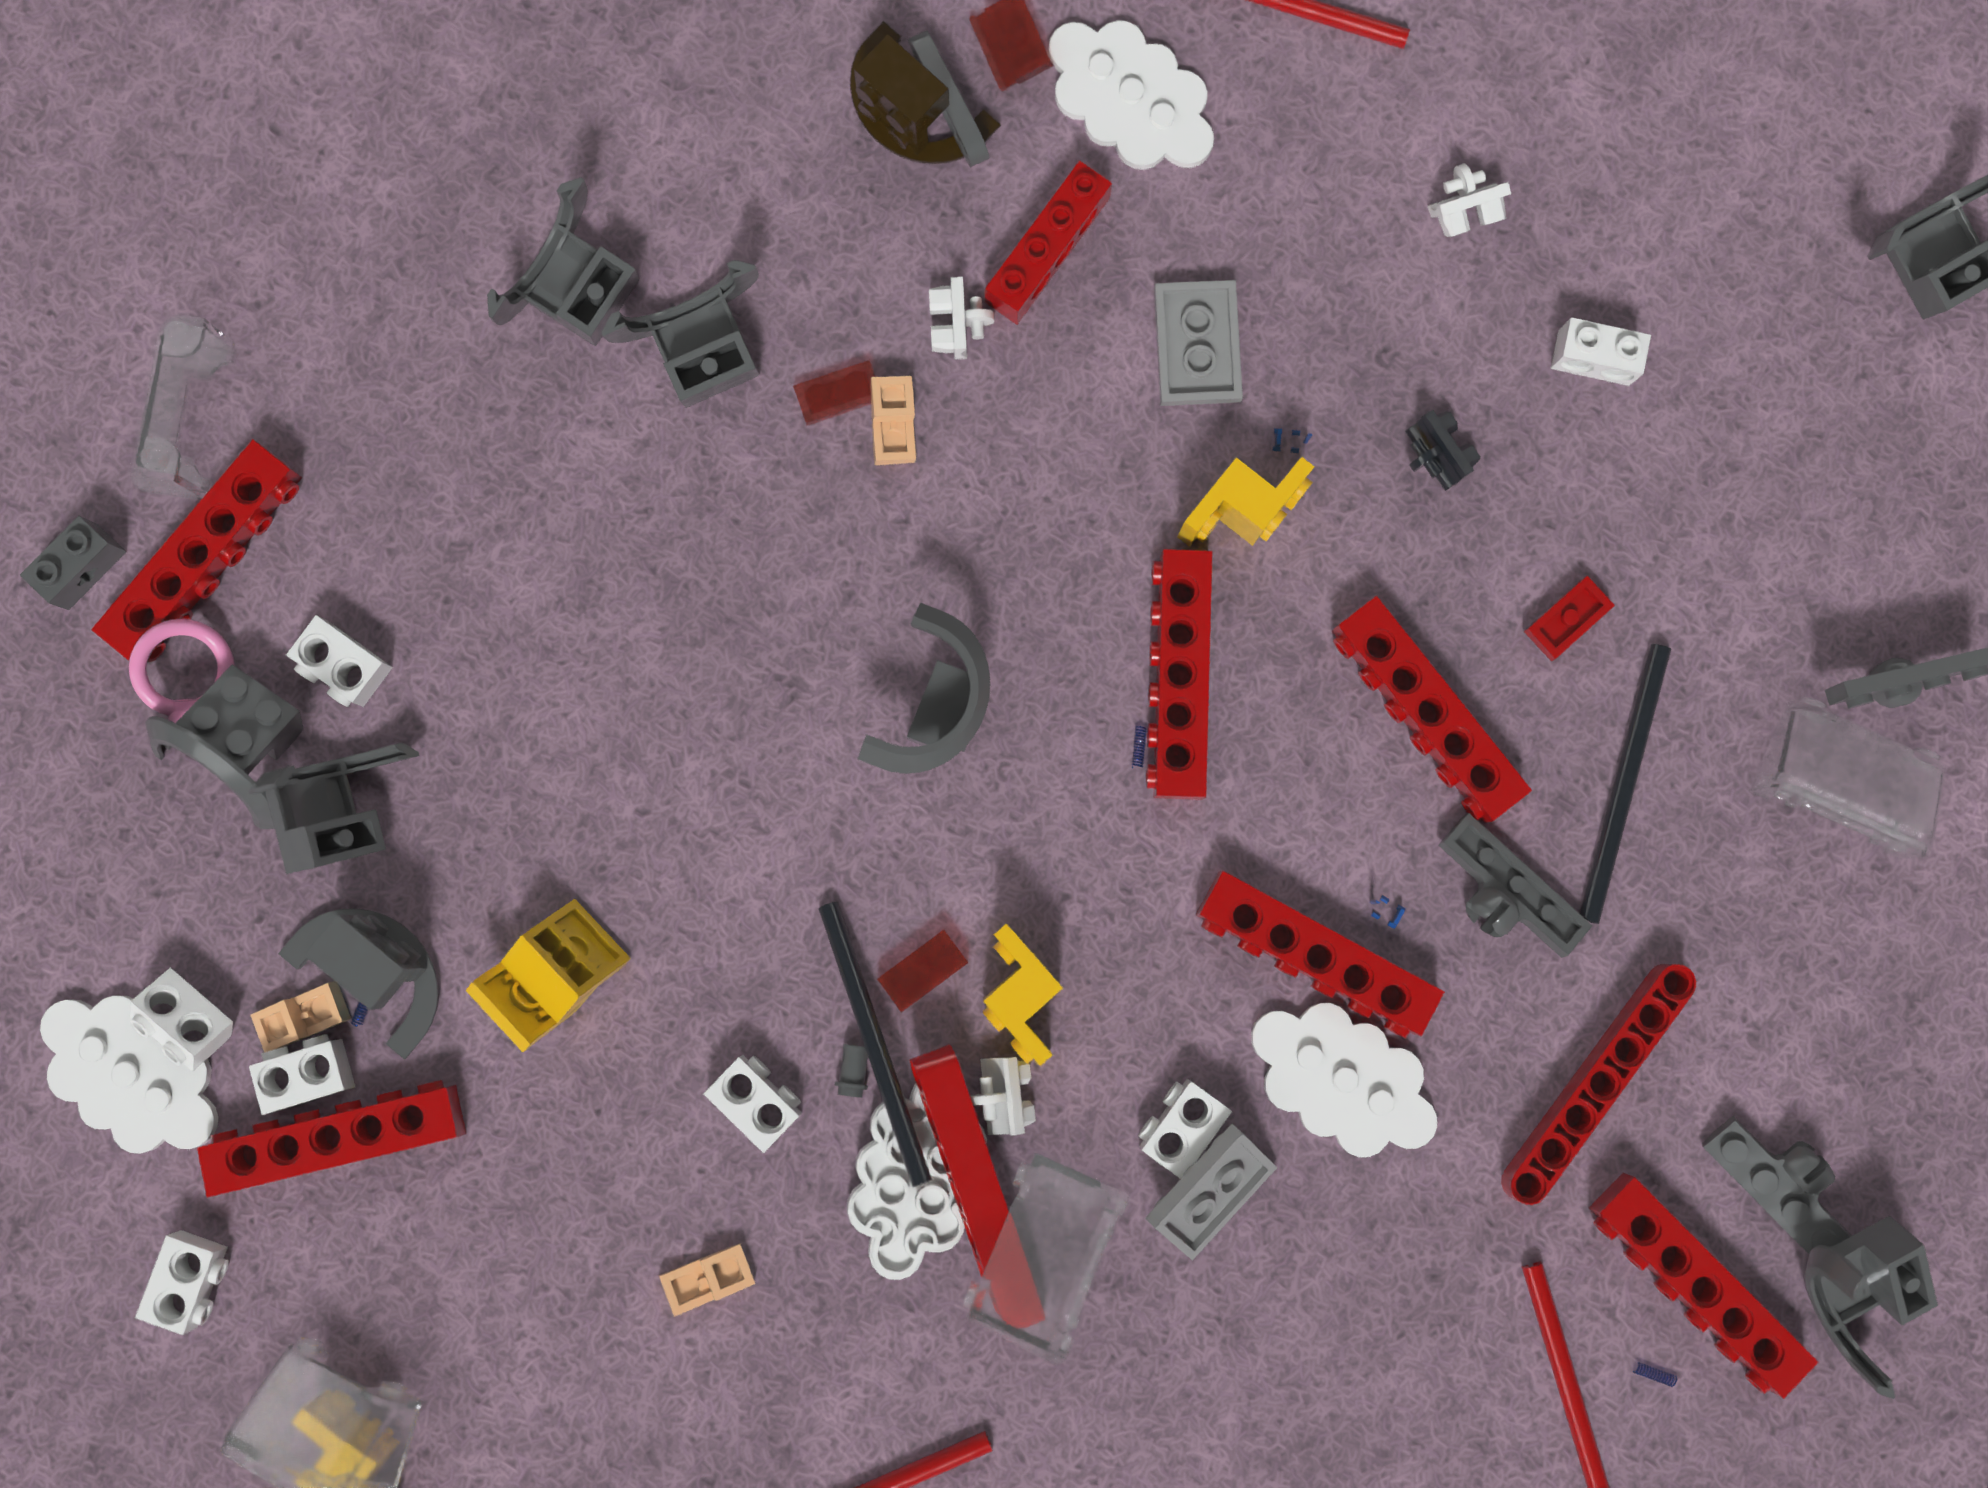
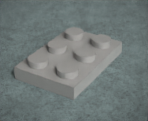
(1198, 343)
(1211, 1192)

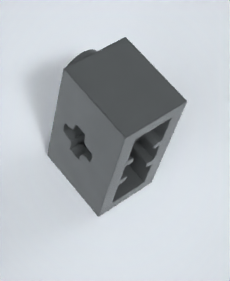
(73, 563)

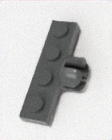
(1901, 681)
(1511, 890)
(1781, 1183)

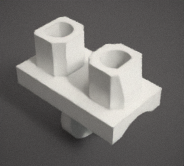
(1487, 200)
(951, 301)
(1002, 1095)

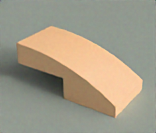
(893, 420)
(300, 1016)
(706, 1279)

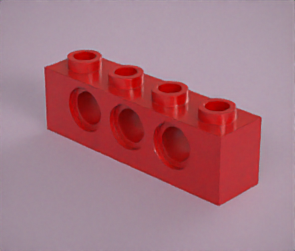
(1048, 242)

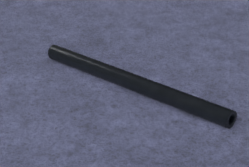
(1625, 783)
(875, 1045)

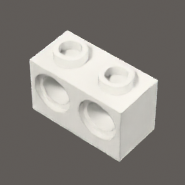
(1600, 351)
(342, 657)
(190, 1013)
(304, 1080)
(746, 1111)
(1193, 1134)
(174, 1276)

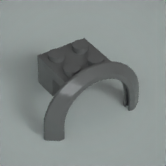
(1938, 252)
(569, 276)
(697, 338)
(950, 705)
(231, 733)
(317, 811)
(371, 961)
(1869, 1270)

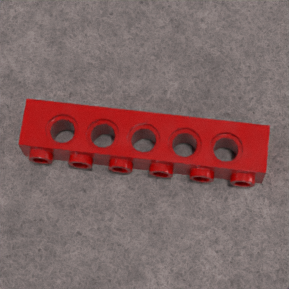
(229, 496)
(1193, 571)
(1503, 783)
(1416, 997)
(227, 1171)
(1784, 1358)

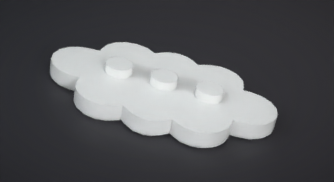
(1131, 95)
(125, 1078)
(1344, 1079)
(892, 1213)

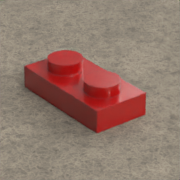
(1569, 618)

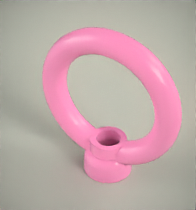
(150, 639)

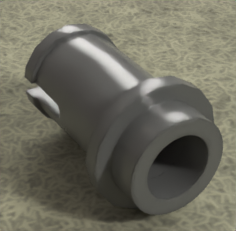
(852, 1071)

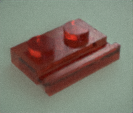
(1011, 42)

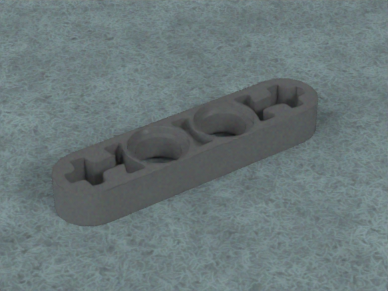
(956, 114)

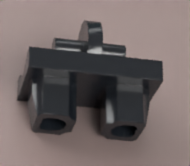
(1439, 451)

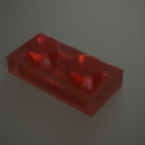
(835, 392)
(922, 970)

